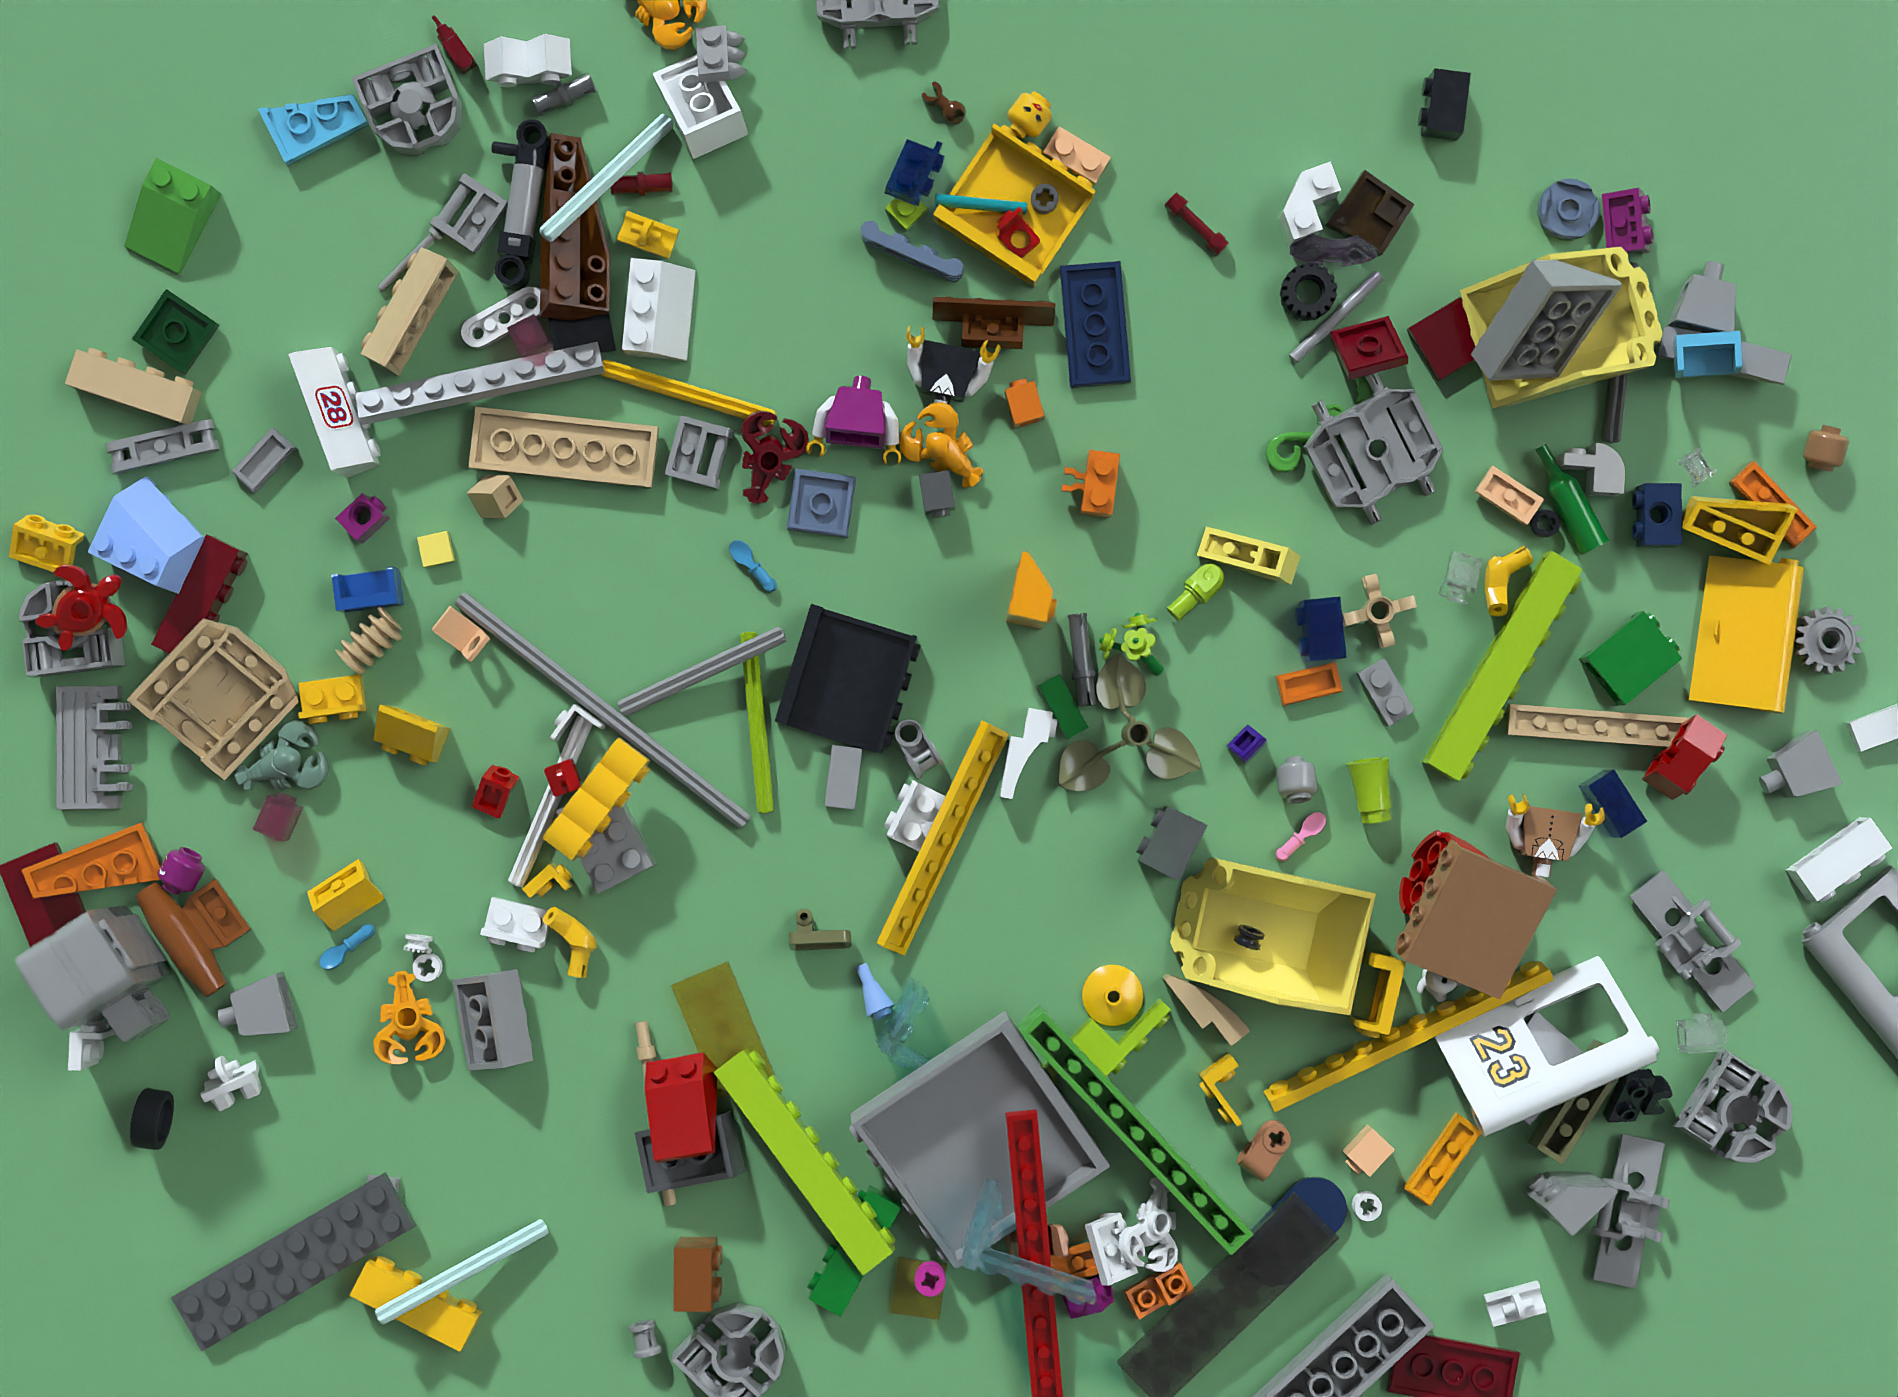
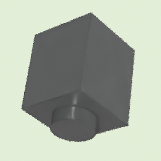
(937, 493)

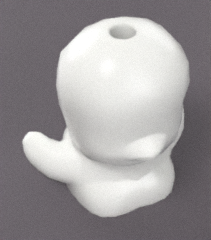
(1435, 986)

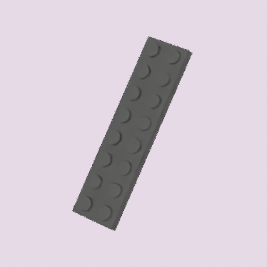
(293, 1261)

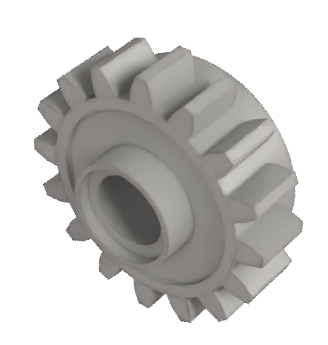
(1842, 636)

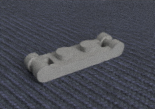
(162, 446)

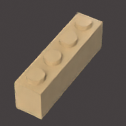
(133, 387)

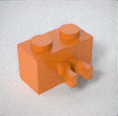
(1098, 484)

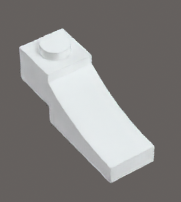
(1874, 728)
(1037, 729)

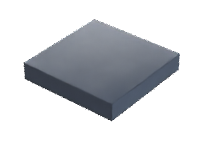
(821, 503)

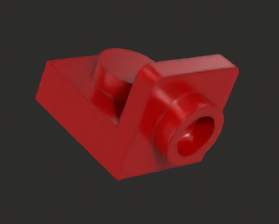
(563, 777)
(495, 791)

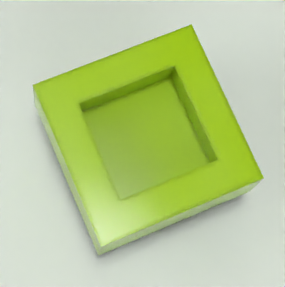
(905, 213)

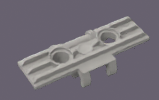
(1686, 947)
(1636, 1212)

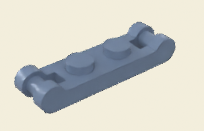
(923, 257)

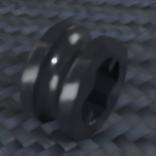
(1547, 514)
(1249, 937)

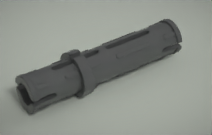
(1082, 661)

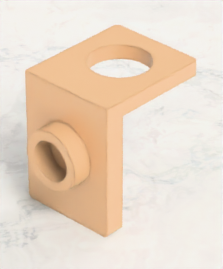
(461, 633)

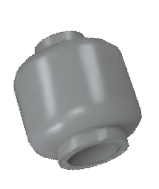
(1296, 780)

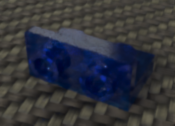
(913, 172)

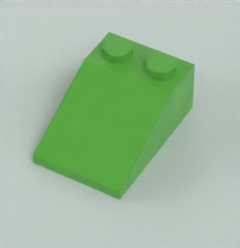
(170, 215)

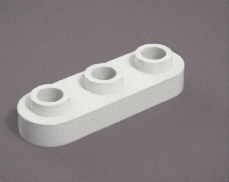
(489, 319)

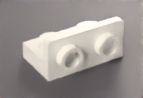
(914, 815)
(515, 924)
(86, 1044)
(1104, 1242)

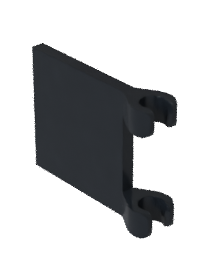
(583, 331)

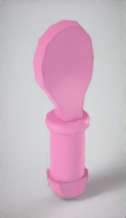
(1311, 826)

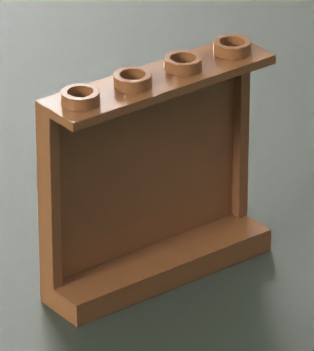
(1474, 920)

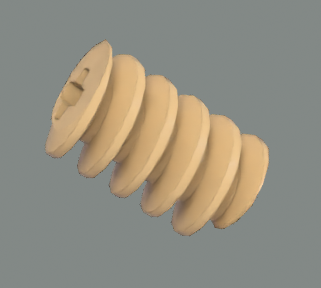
(370, 641)

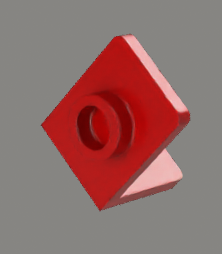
(1011, 223)

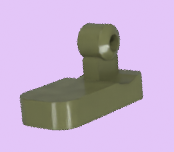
(808, 939)

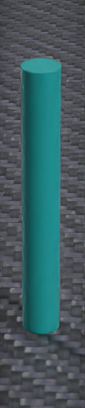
(979, 203)

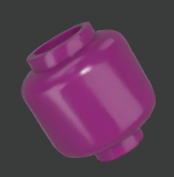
(181, 870)

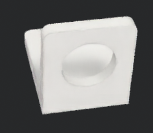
(566, 718)

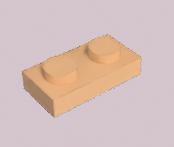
(1077, 155)
(1509, 495)

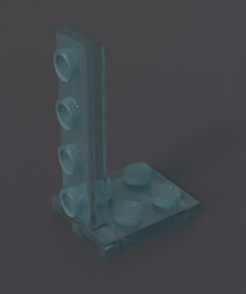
(900, 1028)
(1019, 1271)

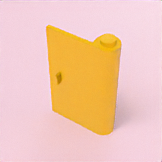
(1747, 633)

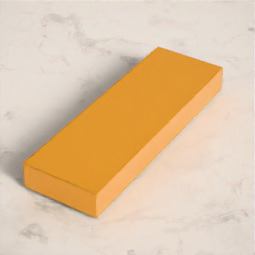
(1442, 1159)

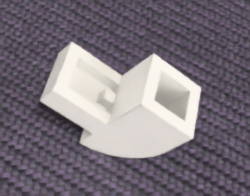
(1603, 469)

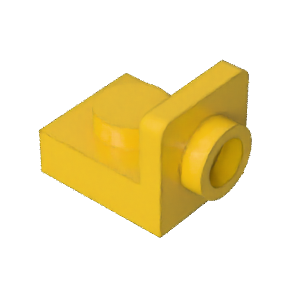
(543, 881)

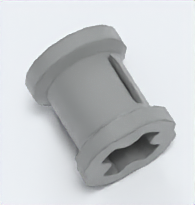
(644, 1338)

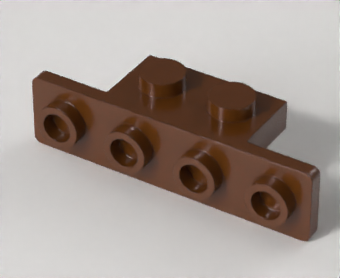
(993, 320)

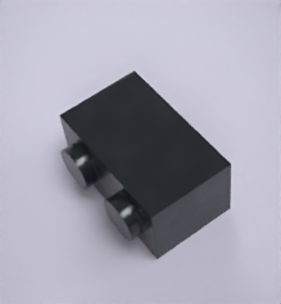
(1444, 104)

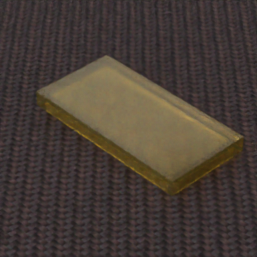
(718, 1017)

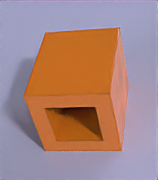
(1023, 403)

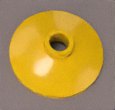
(1109, 979)

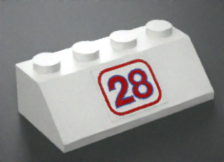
(335, 410)

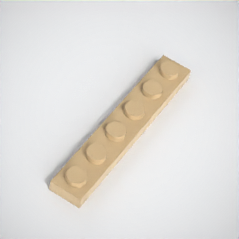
(1592, 725)

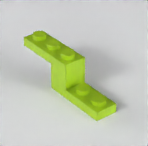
(1108, 1053)

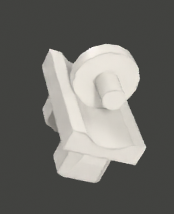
(229, 1077)
(1515, 1303)

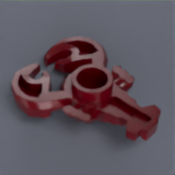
(769, 452)

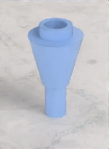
(875, 999)

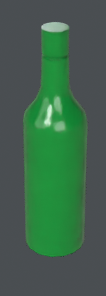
(1572, 505)

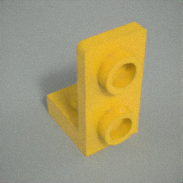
(1220, 1071)

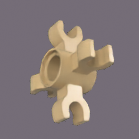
(1373, 593)

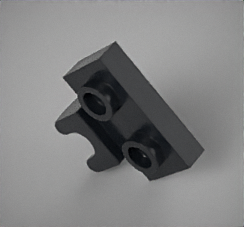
(1637, 1093)

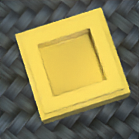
(436, 549)

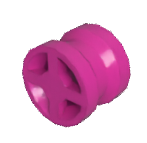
(927, 1273)

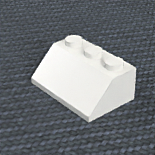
(658, 310)

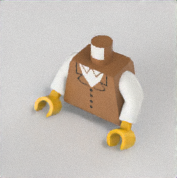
(1548, 832)

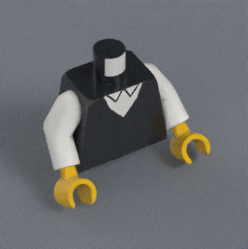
(947, 370)

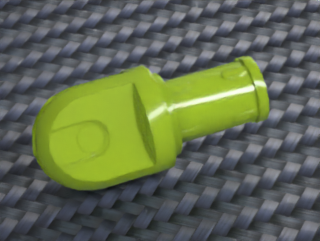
(1198, 589)

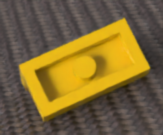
(344, 895)

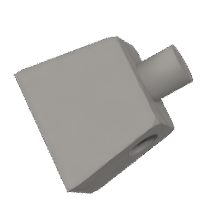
(1706, 302)
(1800, 767)
(261, 1008)

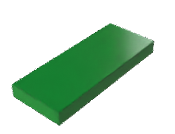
(1063, 706)

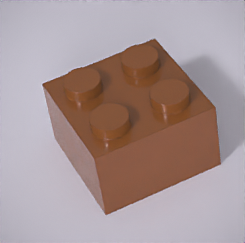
(696, 1274)

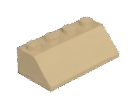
(409, 311)

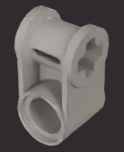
(918, 749)

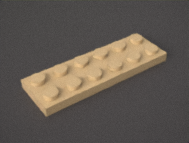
(563, 447)

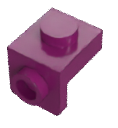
(1104, 1298)

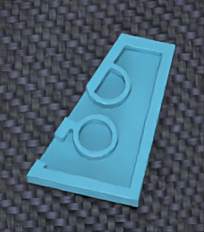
(312, 126)

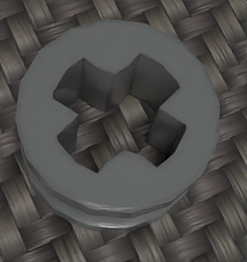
(1037, 192)

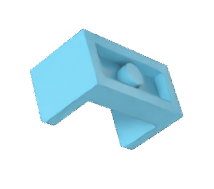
(1707, 354)

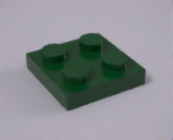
(175, 332)

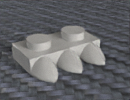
(718, 54)

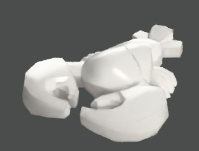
(1152, 1228)

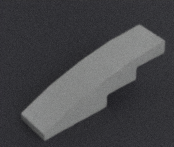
(1757, 361)

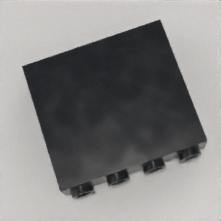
(847, 679)

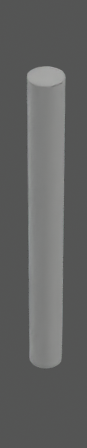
(1336, 317)

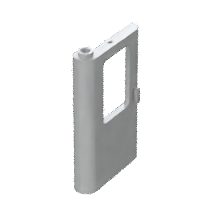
(1847, 967)

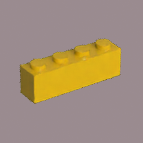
(440, 1318)

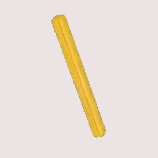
(681, 390)

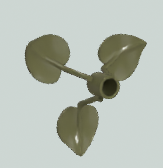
(1169, 753)

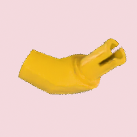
(1497, 578)
(576, 935)

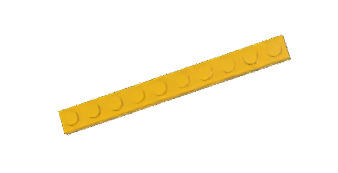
(1416, 1031)

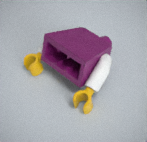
(856, 419)

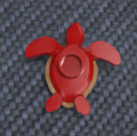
(84, 606)

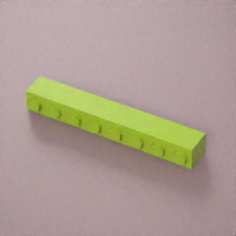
(1502, 666)
(805, 1160)

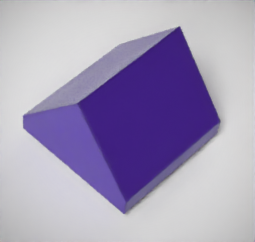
(1247, 744)

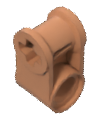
(1262, 1153)

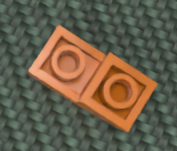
(1157, 1291)

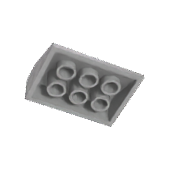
(1543, 321)

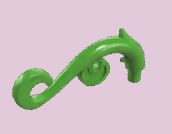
(1286, 465)

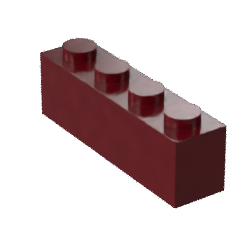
(202, 592)

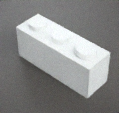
(1839, 860)

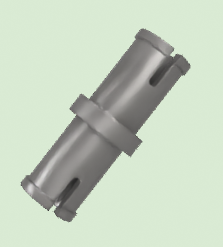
(564, 94)

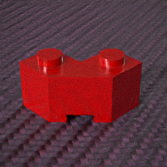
(1687, 757)

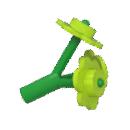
(1136, 644)

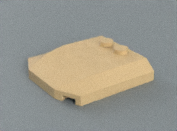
(217, 694)

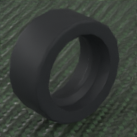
(151, 1119)

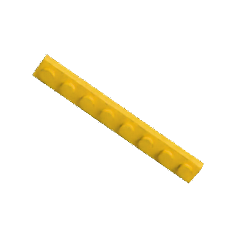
(942, 838)

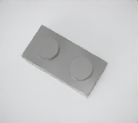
(1385, 692)

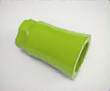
(1371, 788)

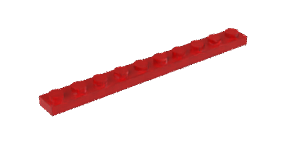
(1033, 1246)

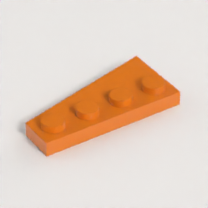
(106, 862)

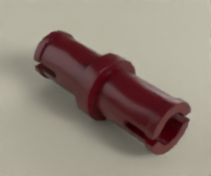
(642, 184)

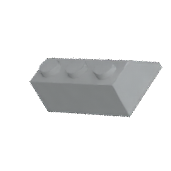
(493, 1020)
(1569, 1197)

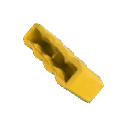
(596, 798)

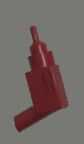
(454, 47)

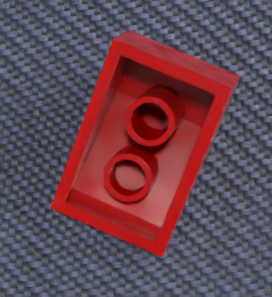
(681, 1106)

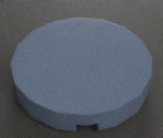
(1568, 209)

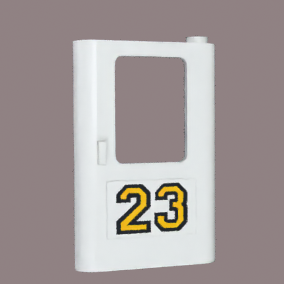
(1508, 1074)

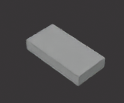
(264, 460)
(843, 777)

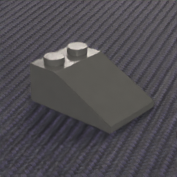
(1170, 842)
(722, 1164)

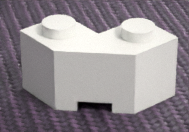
(527, 62)
(1311, 189)

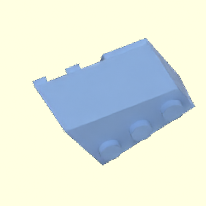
(147, 536)

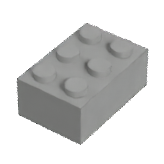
(616, 852)

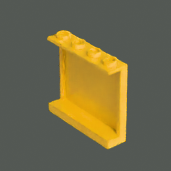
(1010, 172)

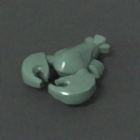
(285, 761)

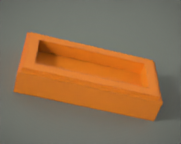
(1308, 683)

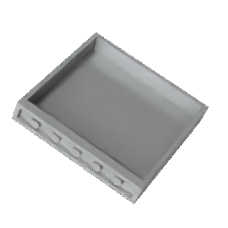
(948, 1133)

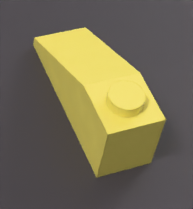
(1249, 555)

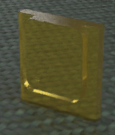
(907, 1298)

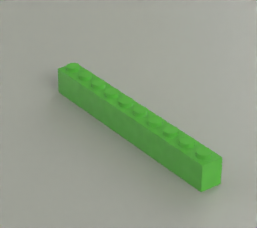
(1134, 1130)

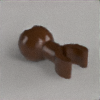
(949, 109)

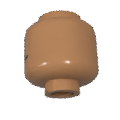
(1825, 448)

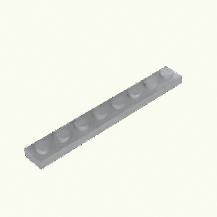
(479, 383)

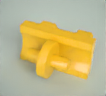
(648, 235)

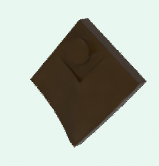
(1371, 212)

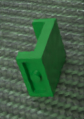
(1632, 658)

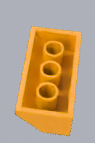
(1031, 596)

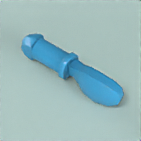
(744, 555)
(335, 956)

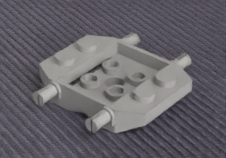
(875, 14)
(1357, 429)

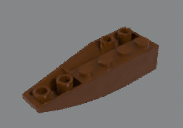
(578, 260)

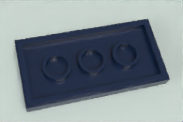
(1095, 324)

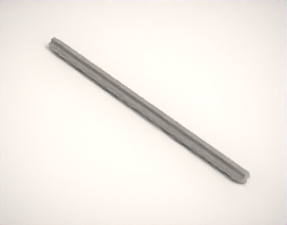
(602, 710)

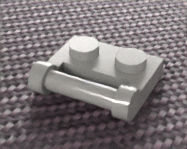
(477, 218)
(689, 448)

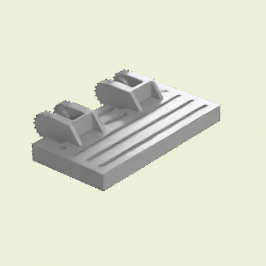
(86, 747)

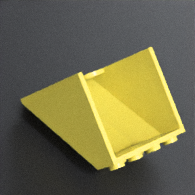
(1615, 345)
(1309, 927)

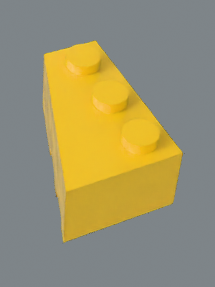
(1740, 525)

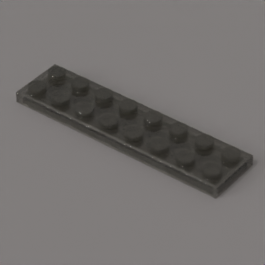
(1228, 1299)

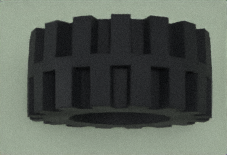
(1316, 274)

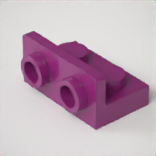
(1627, 220)

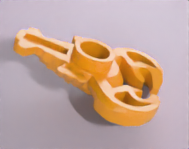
(665, 10)
(941, 446)
(406, 1024)

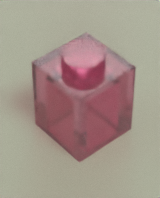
(530, 336)
(278, 816)

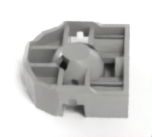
(408, 100)
(44, 655)
(1736, 1107)
(739, 1363)

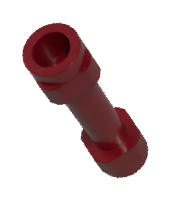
(1177, 206)

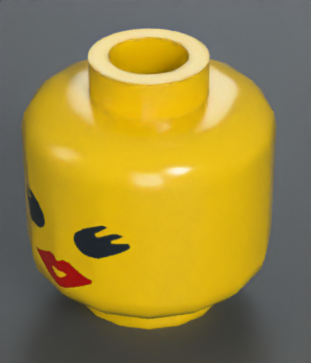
(1029, 115)

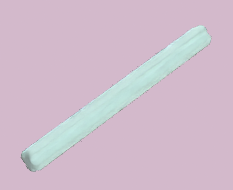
(606, 178)
(461, 1271)

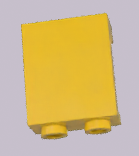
(1384, 996)

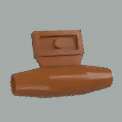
(191, 932)

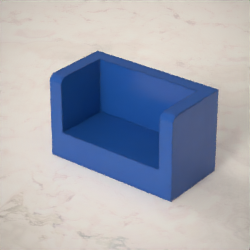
(367, 590)

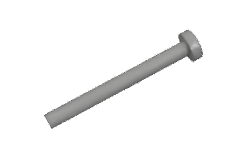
(403, 265)

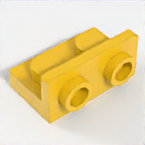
(43, 542)
(332, 697)

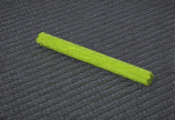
(757, 730)

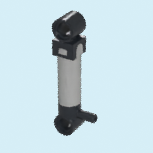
(517, 241)

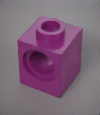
(350, 517)

